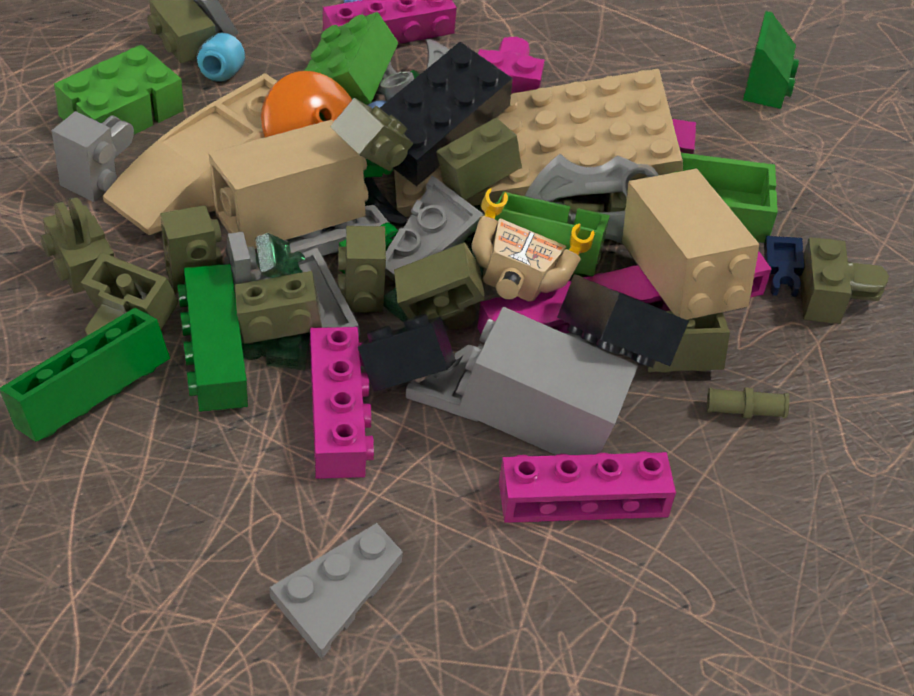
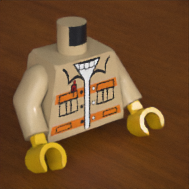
(521, 260)

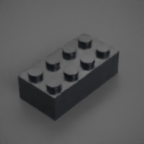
(445, 104)

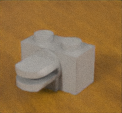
(87, 153)

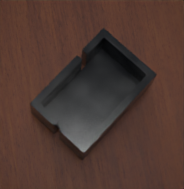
(621, 323)

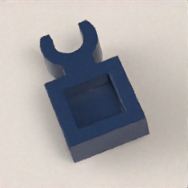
(786, 262)

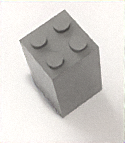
(544, 386)

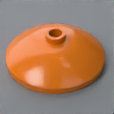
(298, 100)

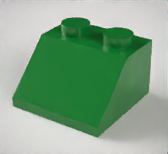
(772, 65)

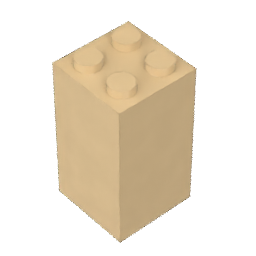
(288, 183)
(689, 244)

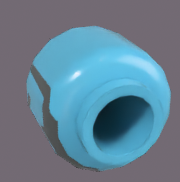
(220, 57)

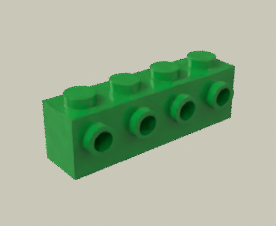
(215, 338)
(84, 374)

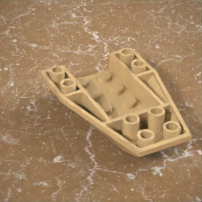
(177, 166)

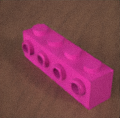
(405, 18)
(338, 404)
(586, 487)

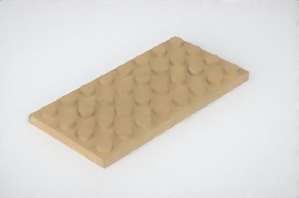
(586, 125)

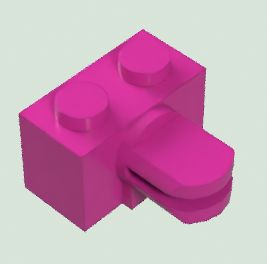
(515, 61)

